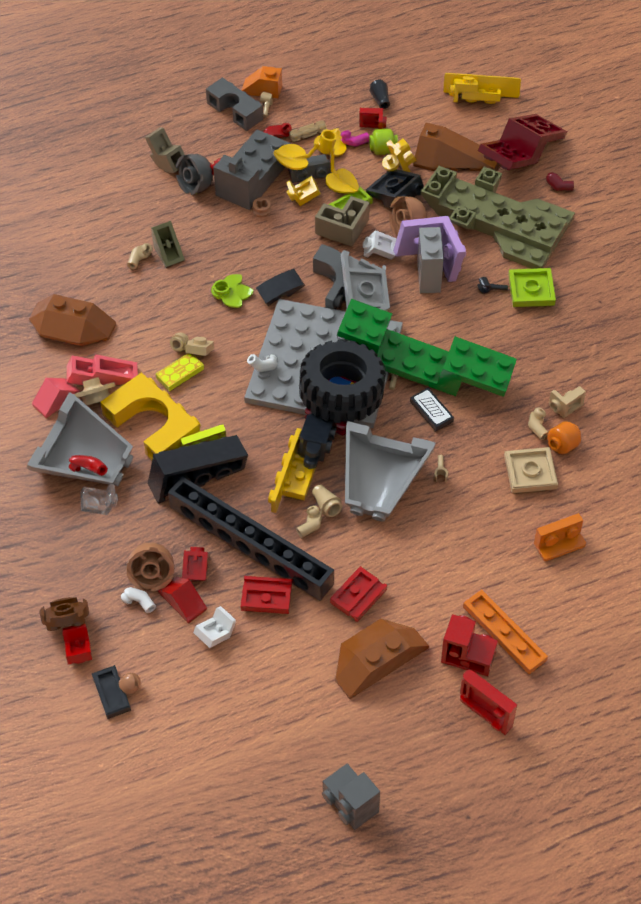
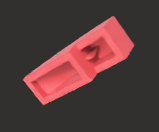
(104, 367)

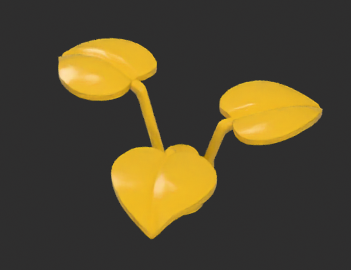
(329, 143)

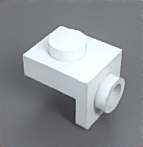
(215, 629)

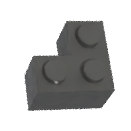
(352, 795)

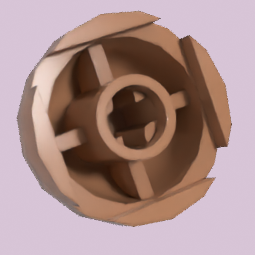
(405, 209)
(150, 566)

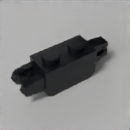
(316, 440)

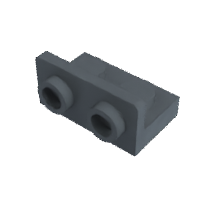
(317, 167)

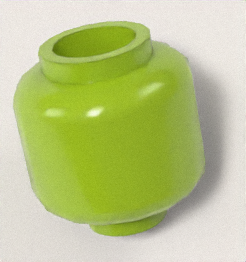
(379, 139)

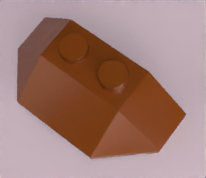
(71, 321)
(376, 654)

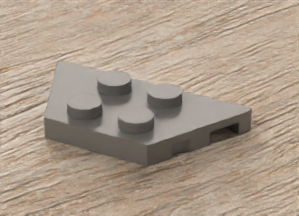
(364, 282)

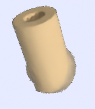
(139, 253)
(535, 423)

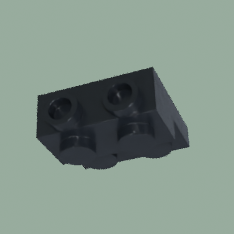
(394, 185)

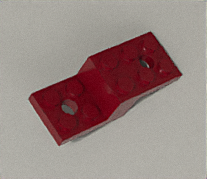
(522, 141)

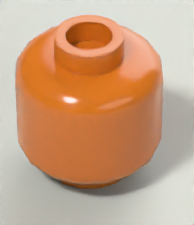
(564, 437)

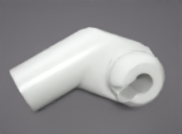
(263, 365)
(140, 596)

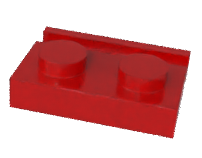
(266, 594)
(358, 594)

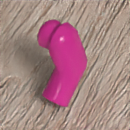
(354, 140)

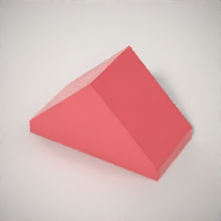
(52, 395)

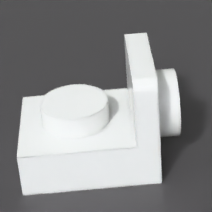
(379, 244)

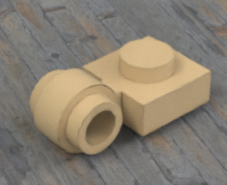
(197, 345)

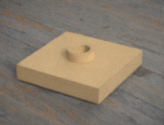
(530, 470)

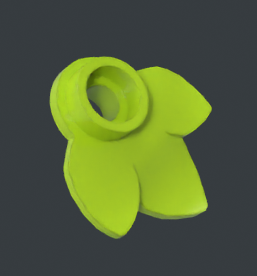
(231, 291)

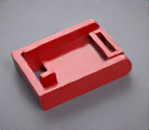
(487, 702)

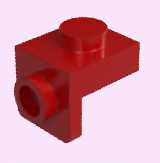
(372, 118)
(77, 644)

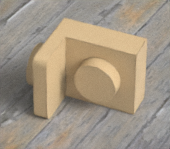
(568, 403)

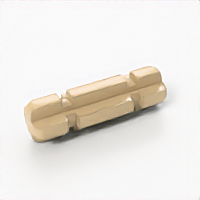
(307, 131)

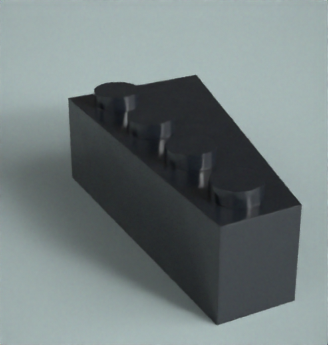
(196, 463)

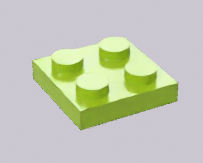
(531, 287)

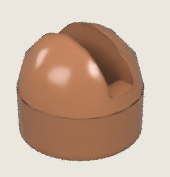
(130, 683)

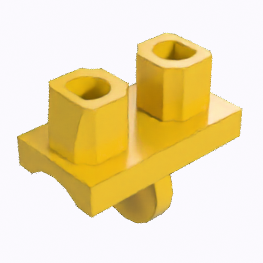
(399, 156)

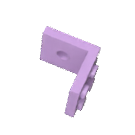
(452, 247)

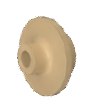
(94, 391)

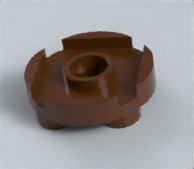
(64, 613)

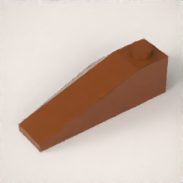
(448, 149)

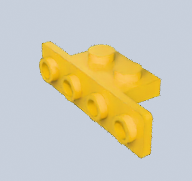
(489, 87)
(294, 478)

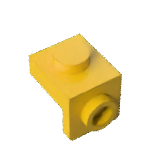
(466, 84)
(303, 191)

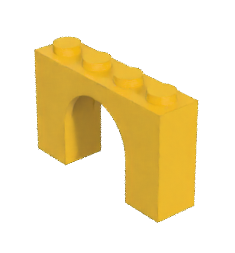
(143, 395)

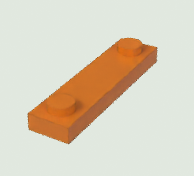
(506, 631)

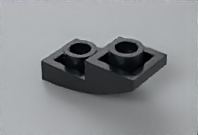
(280, 285)

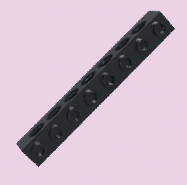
(251, 538)

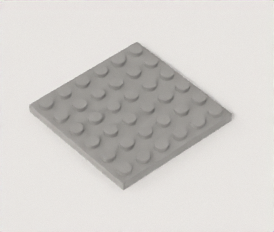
(290, 336)

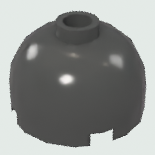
(194, 173)

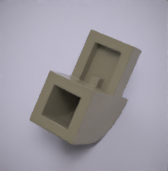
(163, 152)

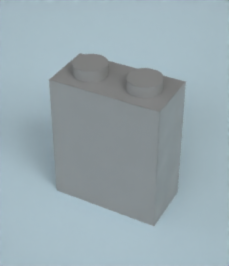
(430, 260)

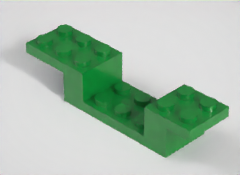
(425, 362)

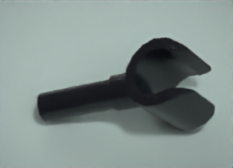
(485, 287)

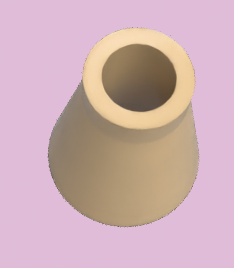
(327, 501)

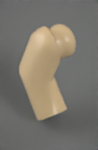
(313, 522)

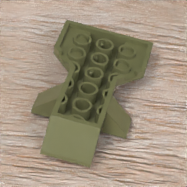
(523, 230)

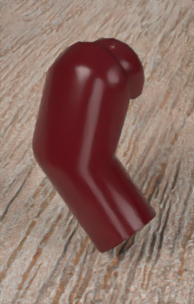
(558, 184)

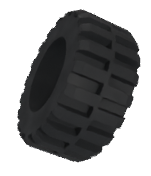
(342, 401)

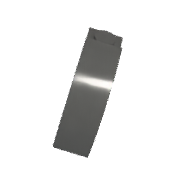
(328, 263)

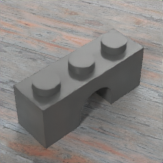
(246, 110)

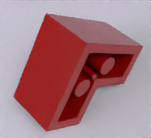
(467, 649)

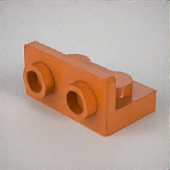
(560, 537)

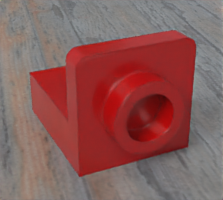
(195, 564)

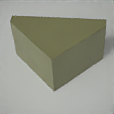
(166, 244)

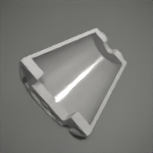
(82, 433)
(380, 470)

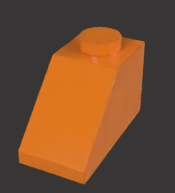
(264, 80)

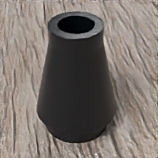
(379, 91)

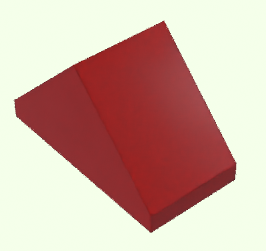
(183, 598)

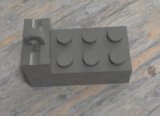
(249, 171)

